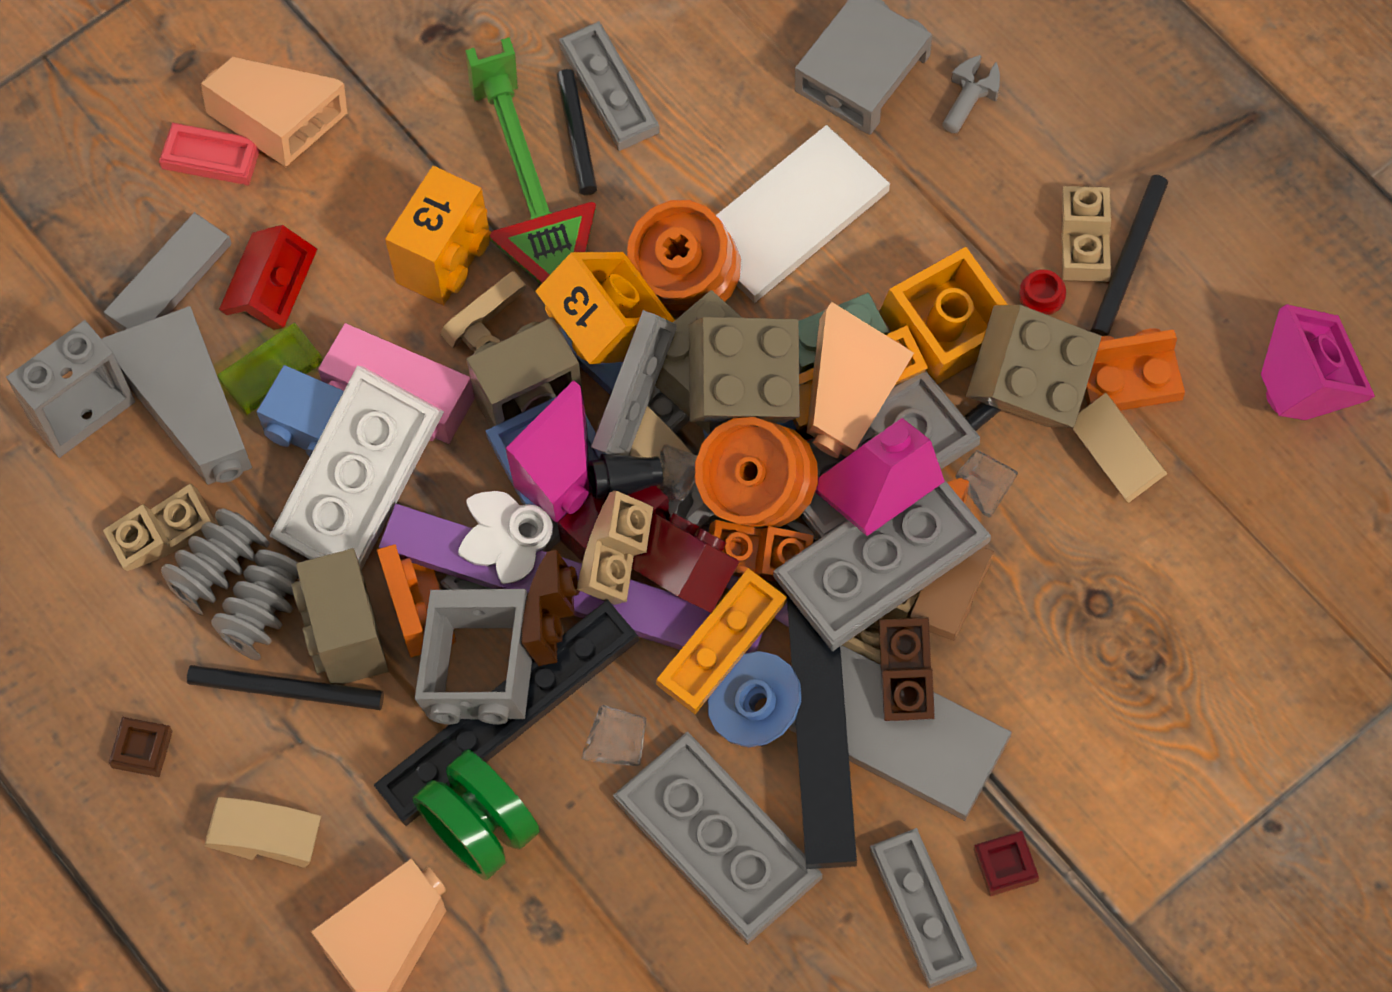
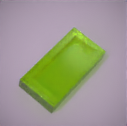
(255, 373)

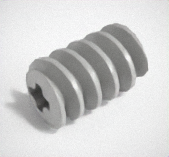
(212, 558)
(257, 602)

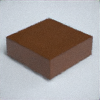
(140, 746)

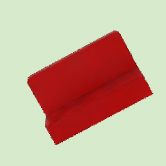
(269, 276)

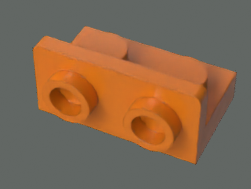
(1136, 370)
(410, 594)

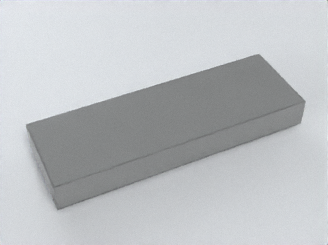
(609, 86)
(169, 274)
(634, 385)
(923, 908)

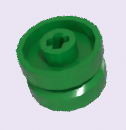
(476, 814)

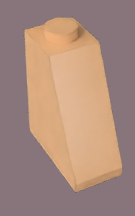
(274, 105)
(850, 379)
(384, 930)

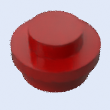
(1043, 291)

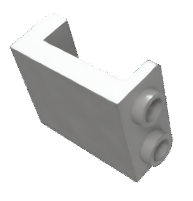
(861, 61)

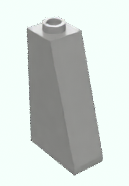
(179, 387)

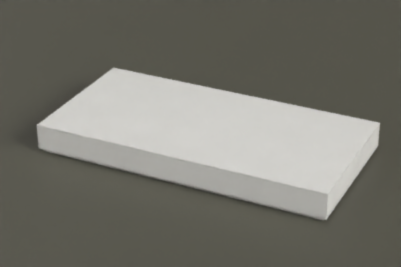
(799, 209)
(357, 469)

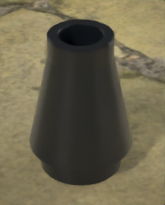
(623, 474)

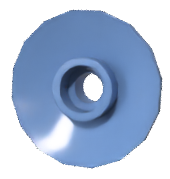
(734, 700)

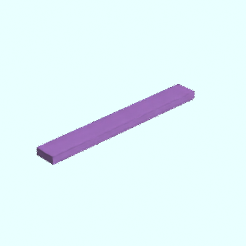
(436, 543)

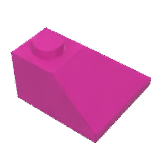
(1312, 365)
(552, 456)
(882, 477)

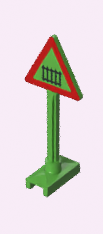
(547, 237)

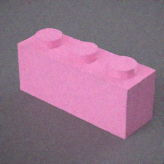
(414, 373)

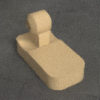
(470, 322)

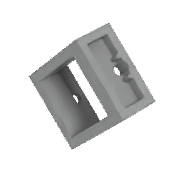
(58, 403)
(472, 609)

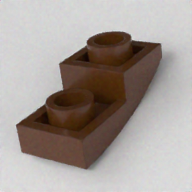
(548, 601)
(906, 669)

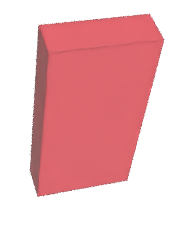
(209, 154)

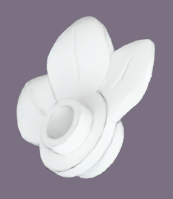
(498, 538)

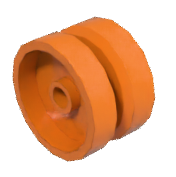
(684, 254)
(729, 467)

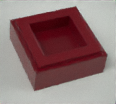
(1006, 863)

